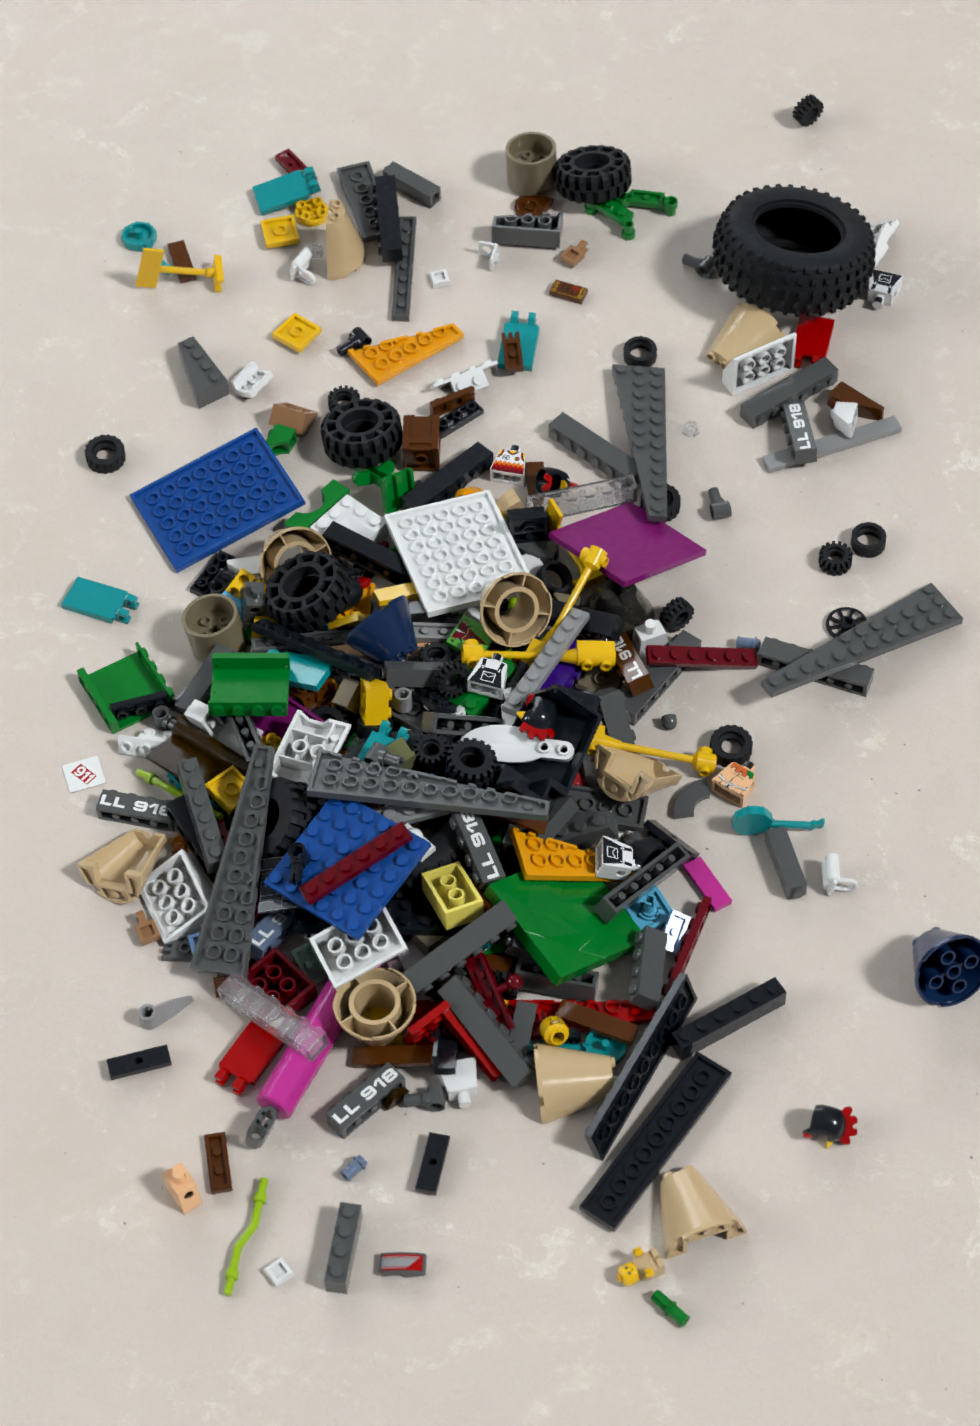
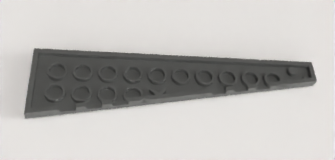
(230, 914)

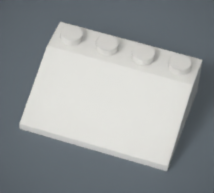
(760, 365)
(177, 897)
(348, 958)

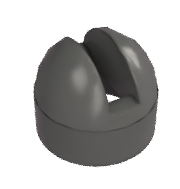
(669, 721)

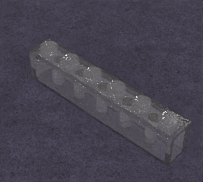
(589, 496)
(272, 1016)

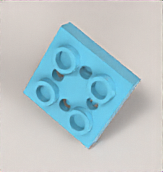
(648, 911)

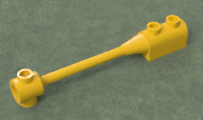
(592, 559)
(585, 654)
(701, 760)

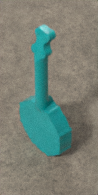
(140, 236)
(757, 819)
(595, 1044)

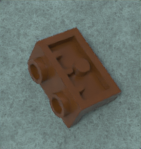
(313, 699)

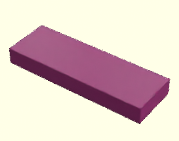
(707, 883)

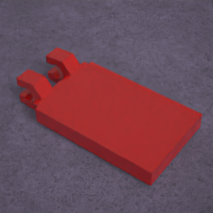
(812, 338)
(248, 1058)

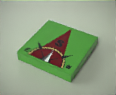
(468, 629)

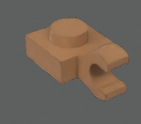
(574, 255)
(146, 930)

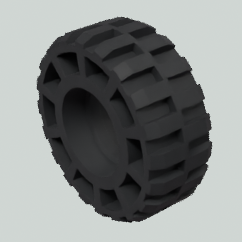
(593, 174)
(361, 433)
(318, 606)
(287, 815)

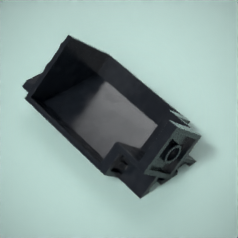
(575, 723)

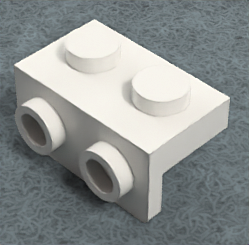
(250, 380)

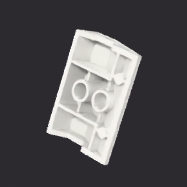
(301, 744)

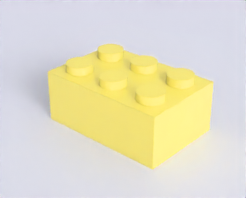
(452, 895)

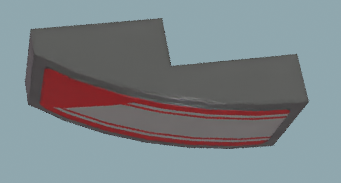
(404, 1263)

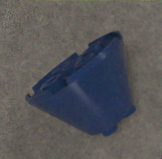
(385, 633)
(946, 966)

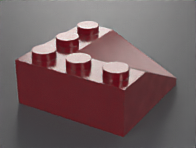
(283, 980)

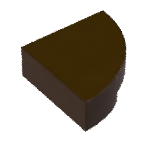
(395, 1097)

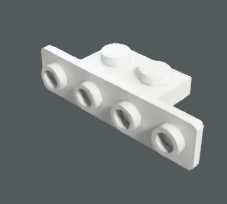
(472, 377)
(143, 744)

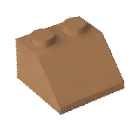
(293, 417)

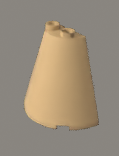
(343, 243)
(743, 332)
(631, 775)
(123, 865)
(570, 1080)
(693, 1211)

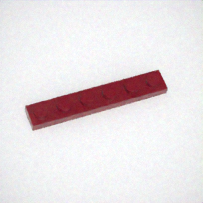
(701, 657)
(355, 863)
(688, 942)

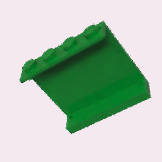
(122, 681)
(249, 684)

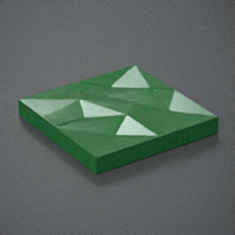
(561, 926)

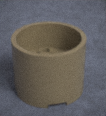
(531, 163)
(212, 621)

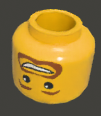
(554, 1031)

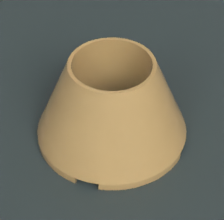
(284, 539)
(526, 618)
(373, 990)

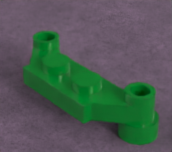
(649, 199)
(617, 213)

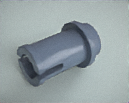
(748, 643)
(354, 1167)

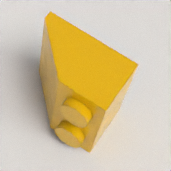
(374, 701)

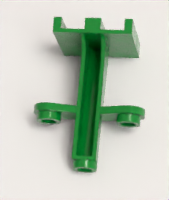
(392, 485)

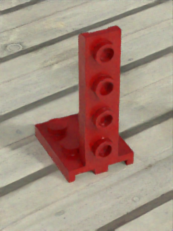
(443, 1013)

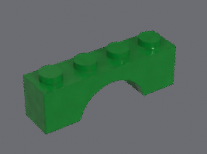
(281, 439)
(331, 494)

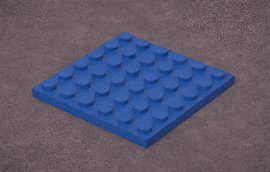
(329, 838)

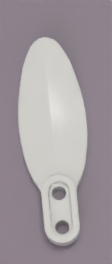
(515, 747)

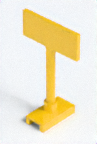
(151, 266)
(554, 521)

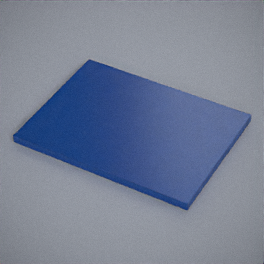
(217, 499)

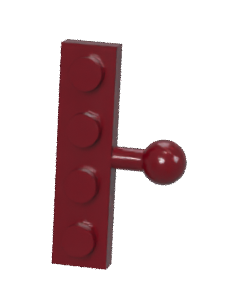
(489, 989)

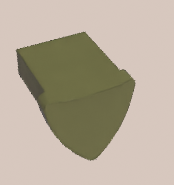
(401, 749)

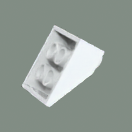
(356, 518)

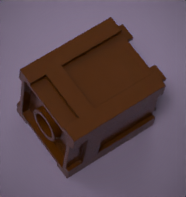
(421, 442)

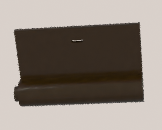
(191, 742)

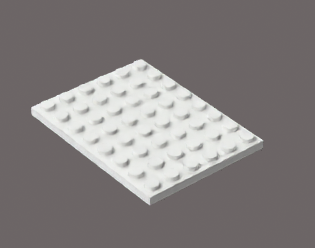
(454, 550)

